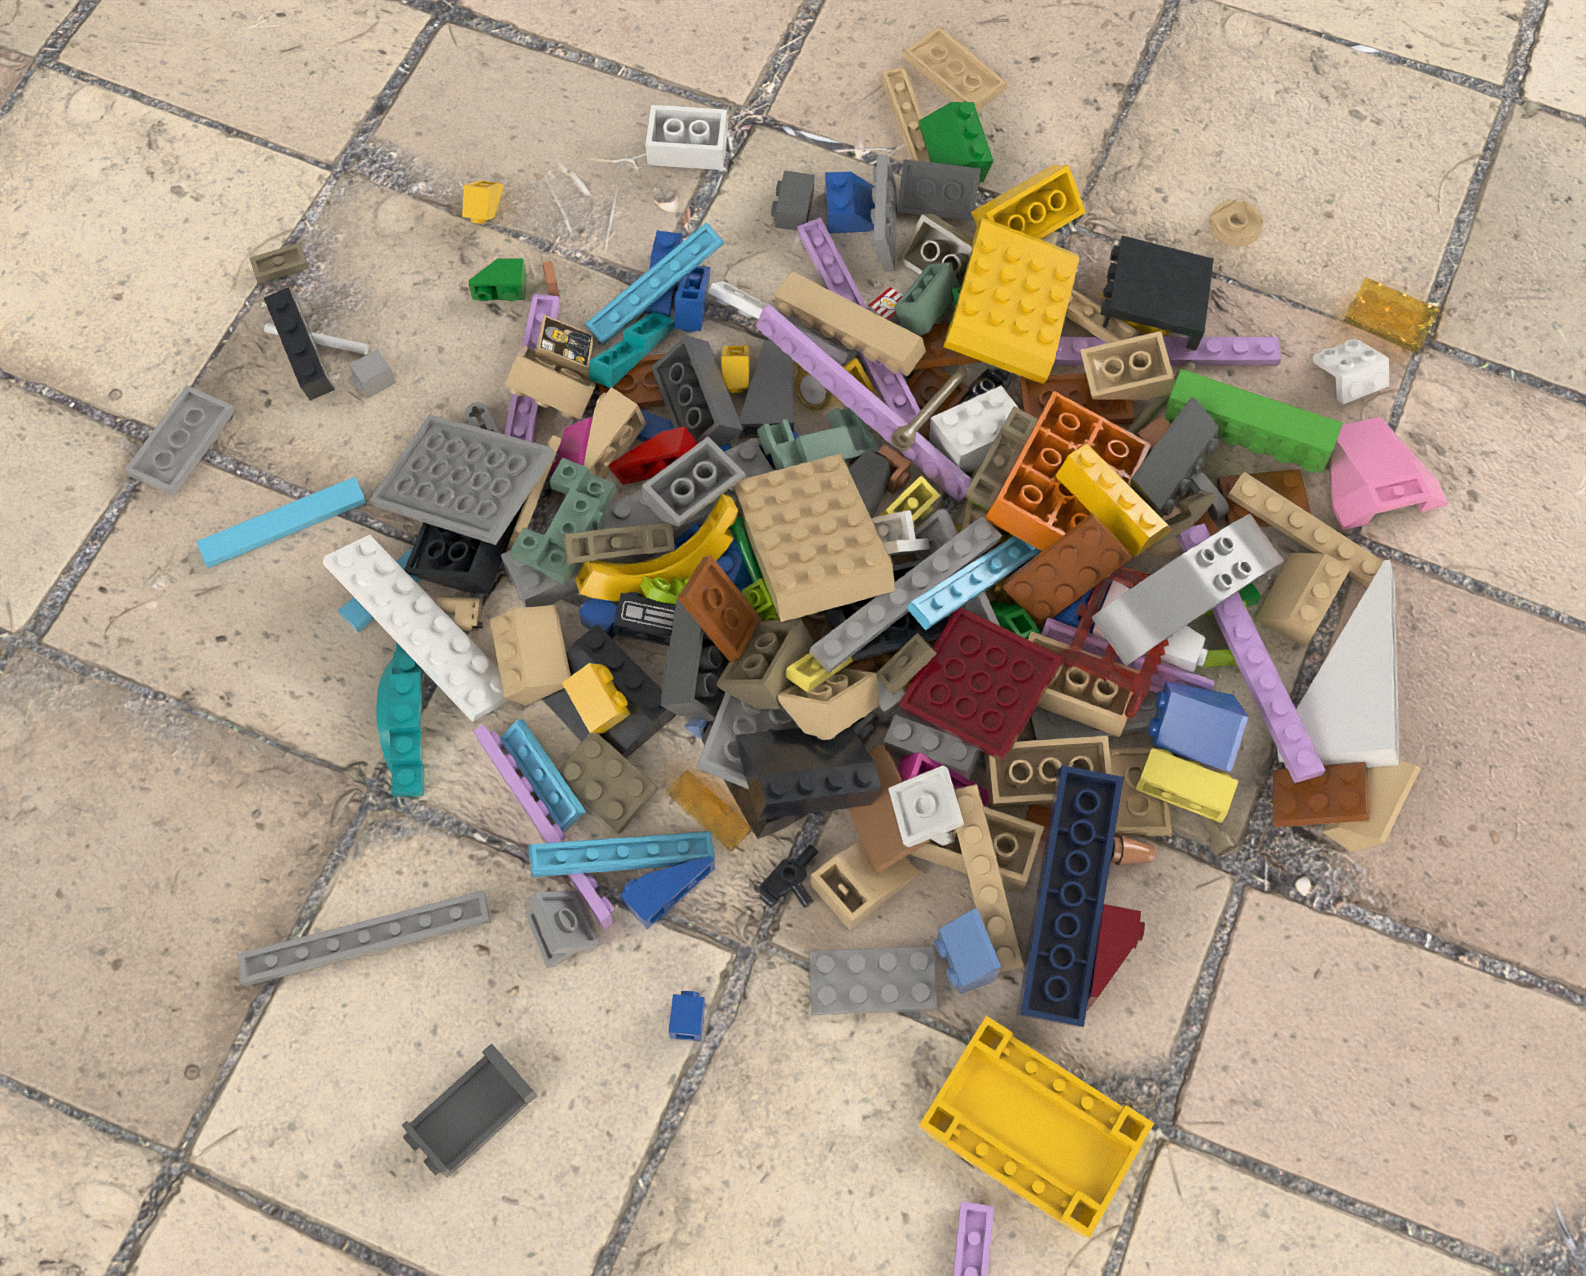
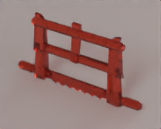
(1104, 668)

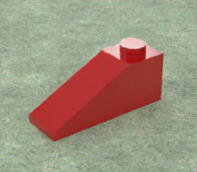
(652, 456)

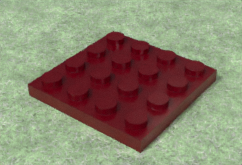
(981, 683)

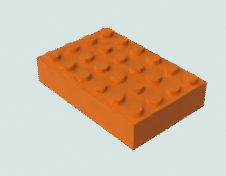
(1032, 499)

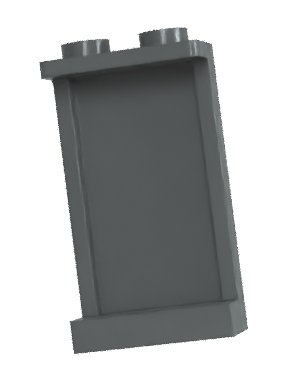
(469, 1113)

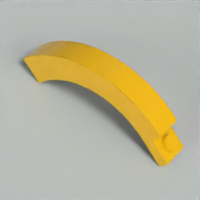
(609, 580)

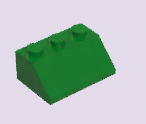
(957, 137)

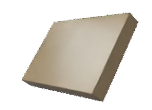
(1138, 812)

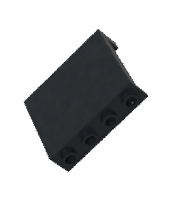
(1158, 288)

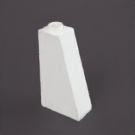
(1184, 646)

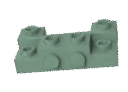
(847, 436)
(581, 511)

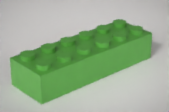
(1259, 422)

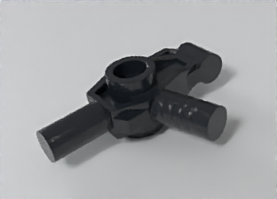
(986, 382)
(788, 877)

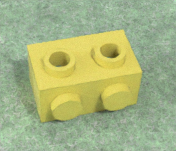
(915, 498)

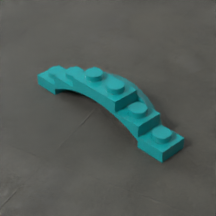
(400, 723)

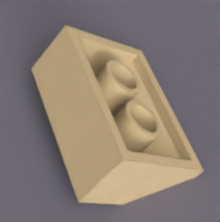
(550, 384)
(1302, 595)
(530, 653)
(833, 703)
(1386, 795)

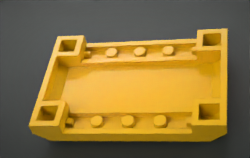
(1012, 301)
(1036, 1128)

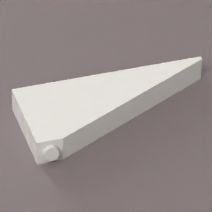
(1355, 694)

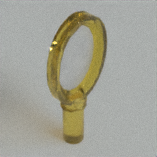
(811, 391)

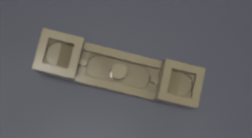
(1001, 457)
(1192, 509)
(618, 542)

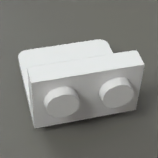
(1357, 369)

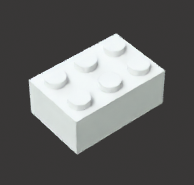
(686, 137)
(970, 428)

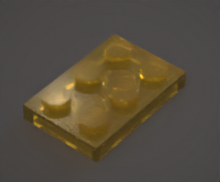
(1391, 315)

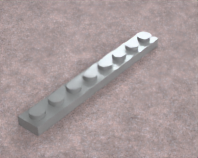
(890, 607)
(363, 938)

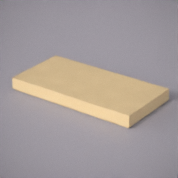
(954, 69)
(532, 499)

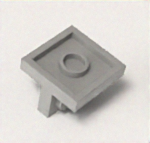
(560, 925)

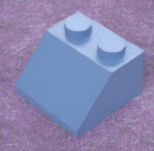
(967, 952)

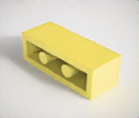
(1187, 784)

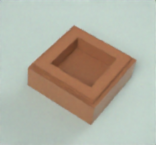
(550, 278)

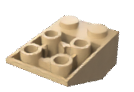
(854, 886)

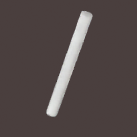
(329, 341)

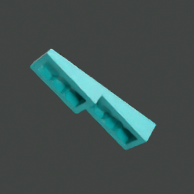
(636, 343)

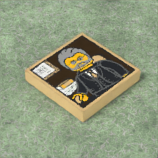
(564, 344)

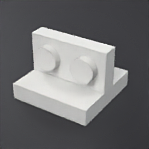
(898, 534)
(926, 808)

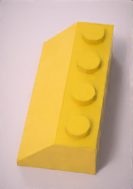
(1036, 204)
(1112, 500)

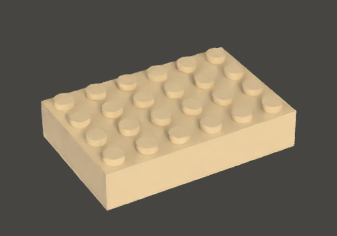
(813, 537)

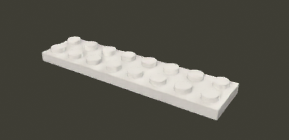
(418, 626)

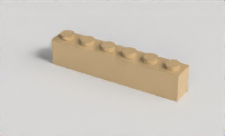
(850, 324)

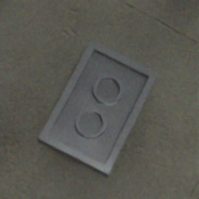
(938, 189)

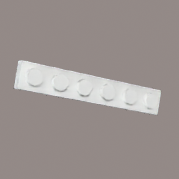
(751, 306)

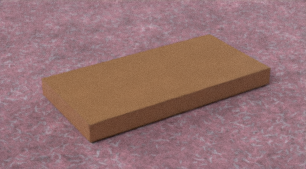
(878, 821)

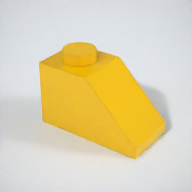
(481, 200)
(735, 367)

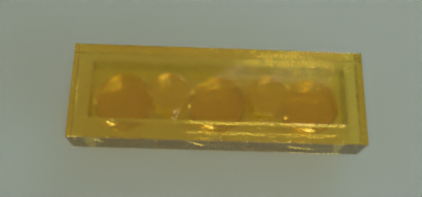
(709, 810)

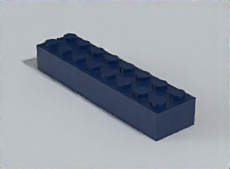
(1070, 896)

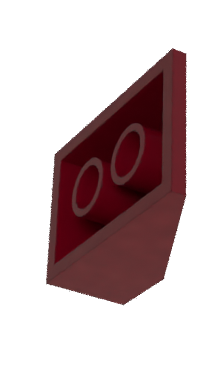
(1117, 937)

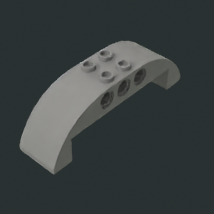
(1187, 588)

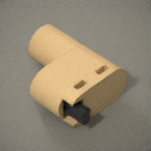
(466, 611)

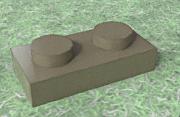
(279, 263)
(905, 664)

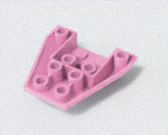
(1377, 474)

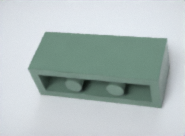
(927, 298)

